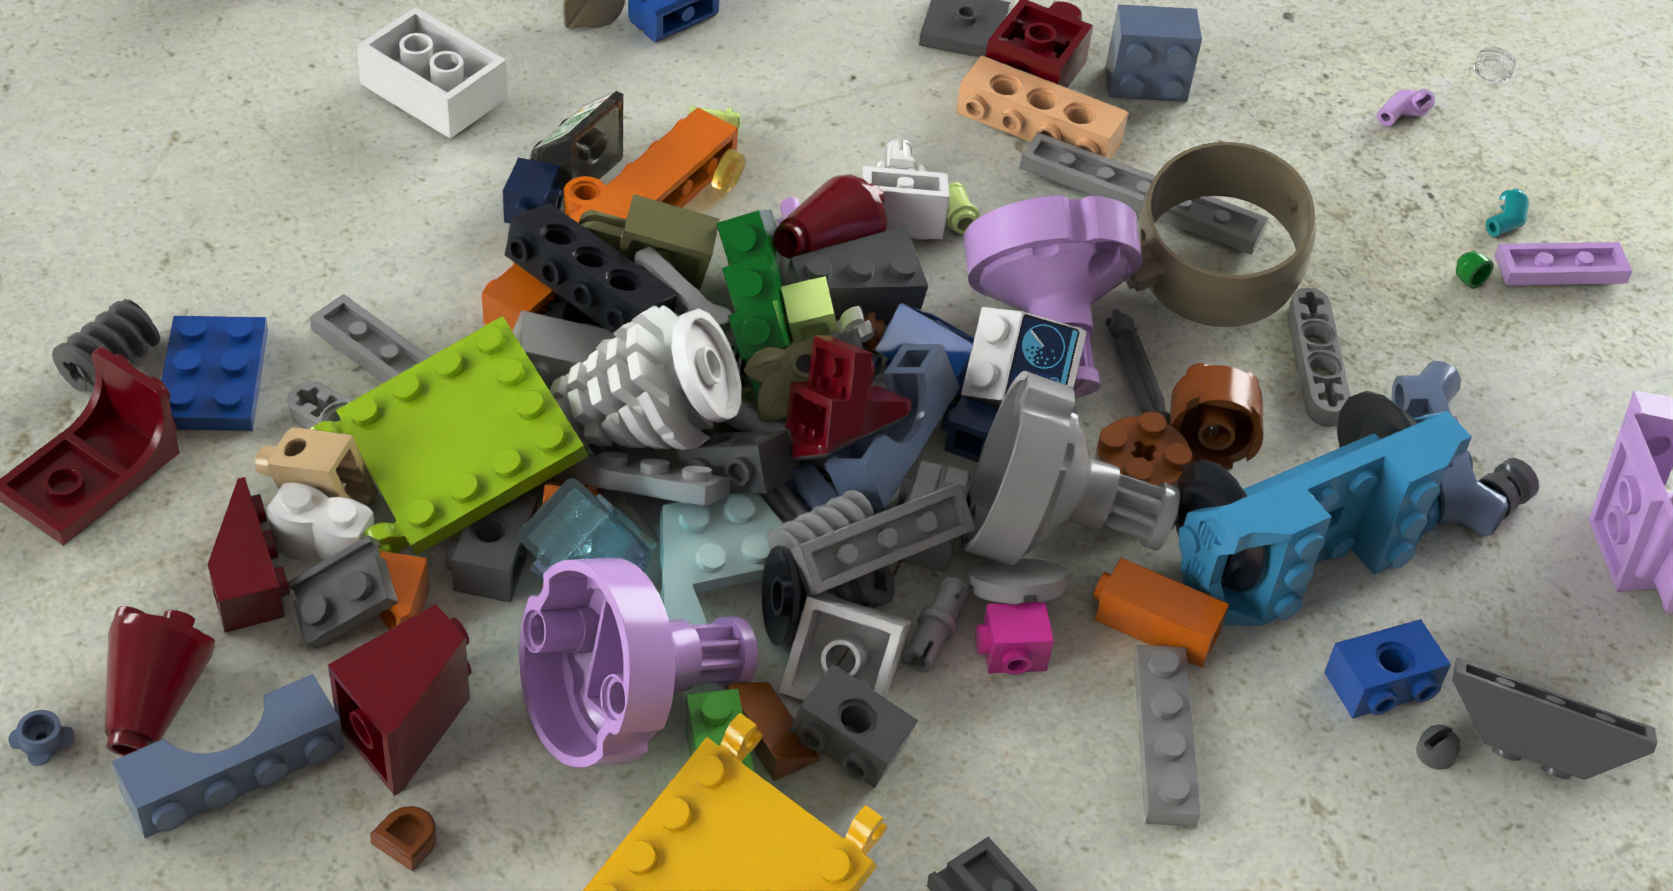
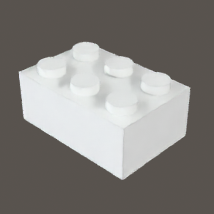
(432, 72)

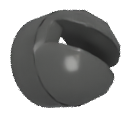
(1444, 753)

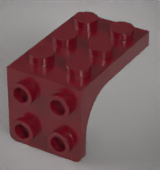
(100, 457)

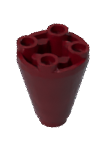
(832, 215)
(150, 674)

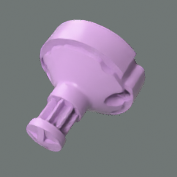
(1055, 261)
(608, 659)

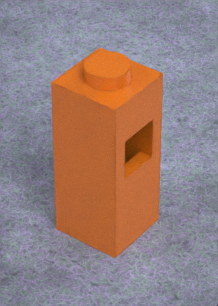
(1159, 610)

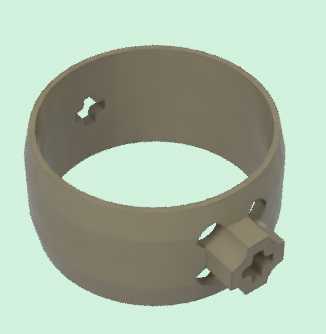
(1238, 173)

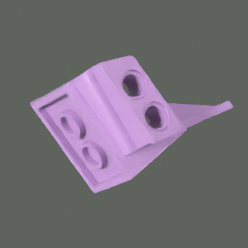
(1632, 506)

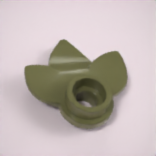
(775, 371)

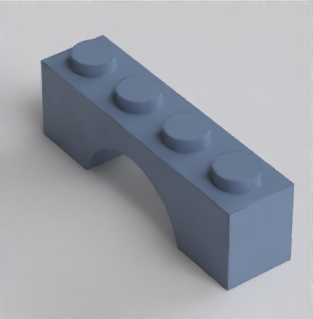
(883, 460)
(174, 785)

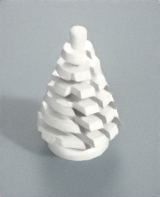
(653, 383)

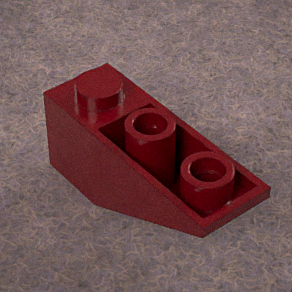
(241, 565)

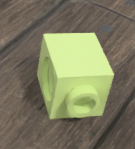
(809, 309)

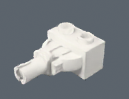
(911, 196)

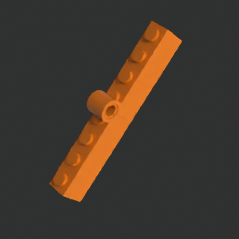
(667, 172)

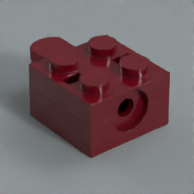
(1043, 41)

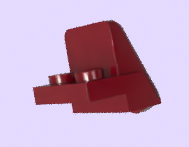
(838, 401)

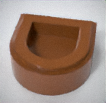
(406, 836)

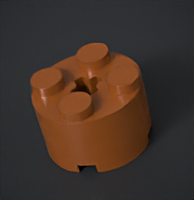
(1218, 413)
(1144, 448)

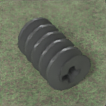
(120, 330)

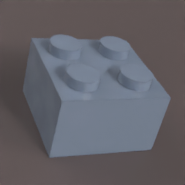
(1153, 52)

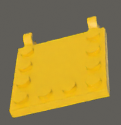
(736, 832)

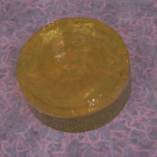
(729, 171)

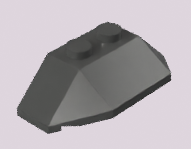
(1547, 726)

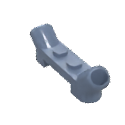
(1461, 495)

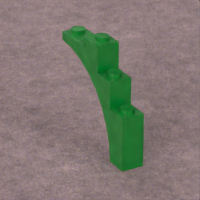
(754, 285)

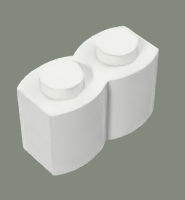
(315, 526)

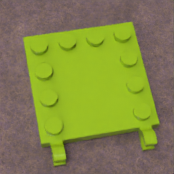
(458, 437)

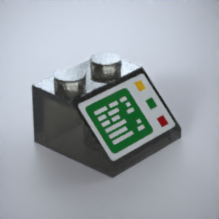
(587, 141)

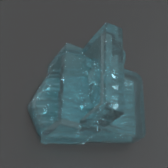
(583, 527)

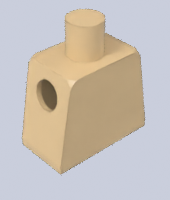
(321, 461)

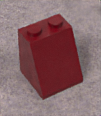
(402, 693)

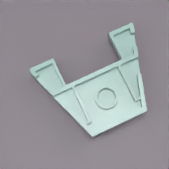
(712, 550)

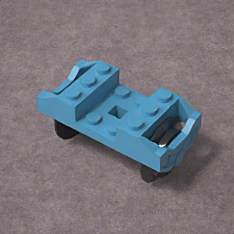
(1364, 497)

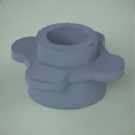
(37, 725)

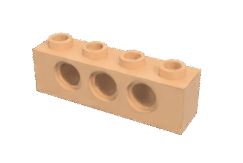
(1029, 105)

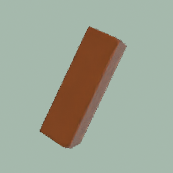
(779, 748)

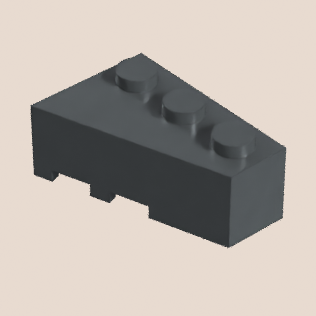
(866, 273)

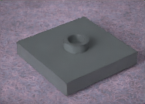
(962, 25)

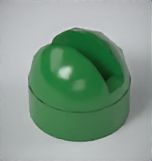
(1474, 268)

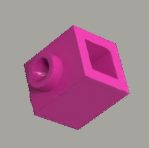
(1015, 638)

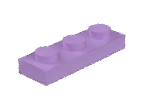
(1563, 263)

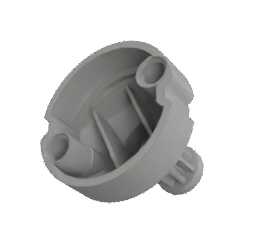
(1041, 476)

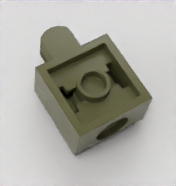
(673, 232)

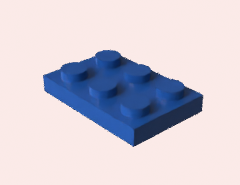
(215, 371)

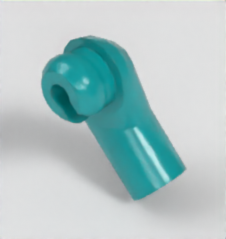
(1514, 215)

